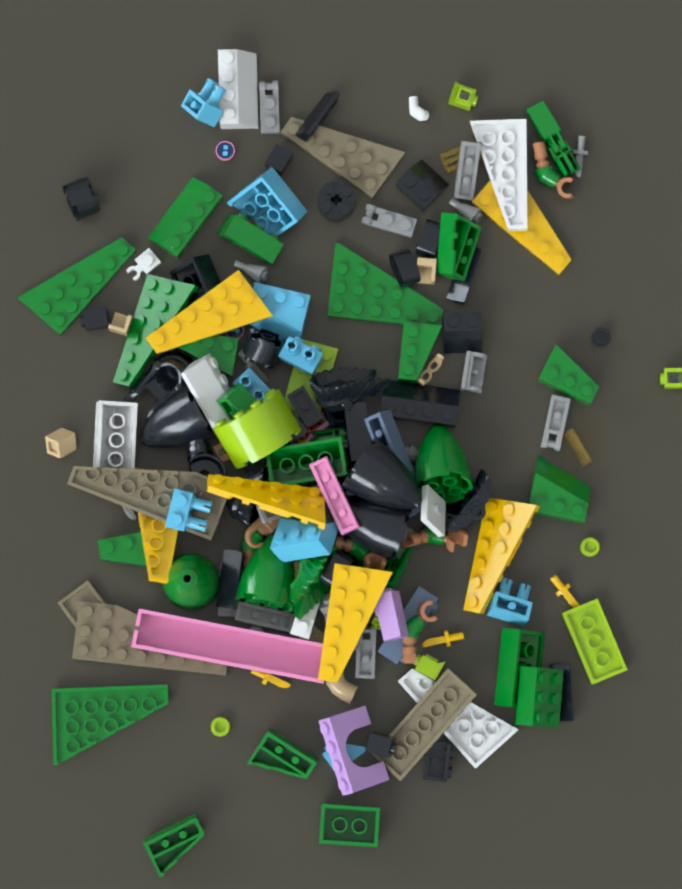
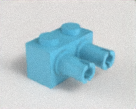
(205, 104)
(301, 355)
(252, 384)
(180, 511)
(510, 608)

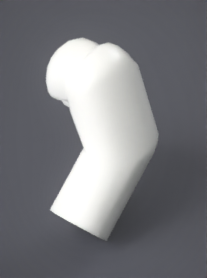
(416, 111)

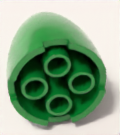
(443, 465)
(267, 580)
(201, 588)

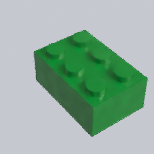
(539, 697)
(349, 825)

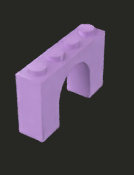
(390, 615)
(335, 733)

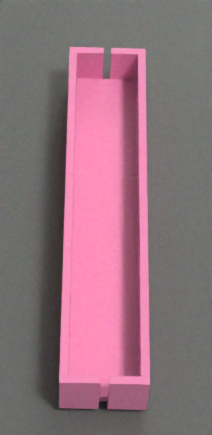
(228, 645)

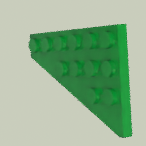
(372, 295)
(94, 713)

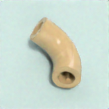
(343, 689)

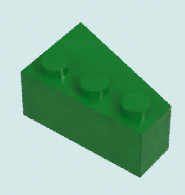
(250, 237)
(456, 245)
(220, 347)
(415, 349)
(567, 377)
(235, 399)
(123, 549)
(283, 755)
(173, 842)

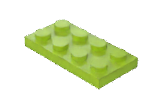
(300, 378)
(594, 641)

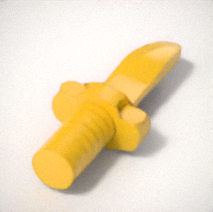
(563, 589)
(447, 638)
(268, 677)

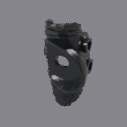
(201, 458)
(471, 507)

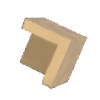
(427, 270)
(121, 324)
(60, 443)

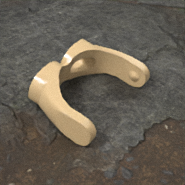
(438, 359)

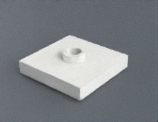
(433, 511)

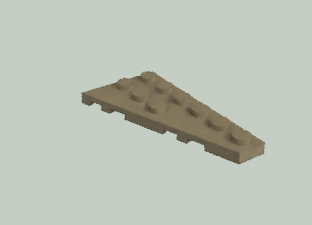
(352, 158)

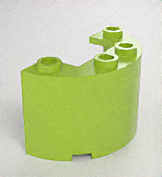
(258, 430)

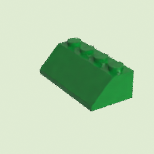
(186, 217)
(291, 462)
(516, 650)

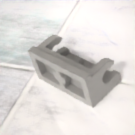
(473, 372)

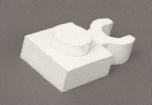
(145, 262)

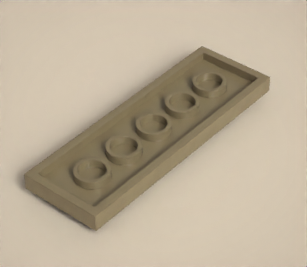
(427, 722)

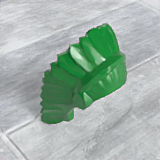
(307, 588)

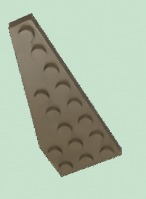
(149, 491)
(107, 634)

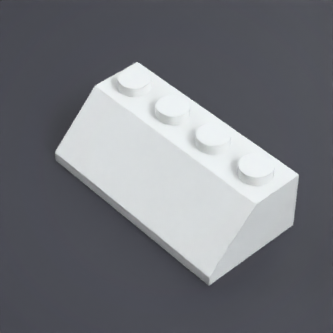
(239, 77)
(207, 386)
(115, 434)

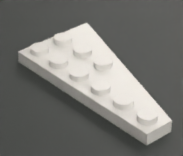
(506, 163)
(473, 732)

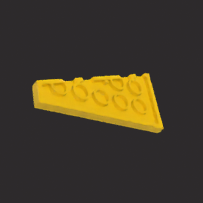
(540, 236)
(218, 311)
(274, 497)
(496, 546)
(158, 547)
(350, 607)

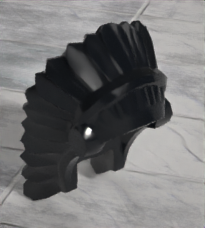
(162, 377)
(344, 387)
(248, 513)

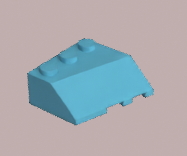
(269, 203)
(287, 308)
(301, 540)

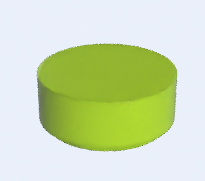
(589, 547)
(220, 726)

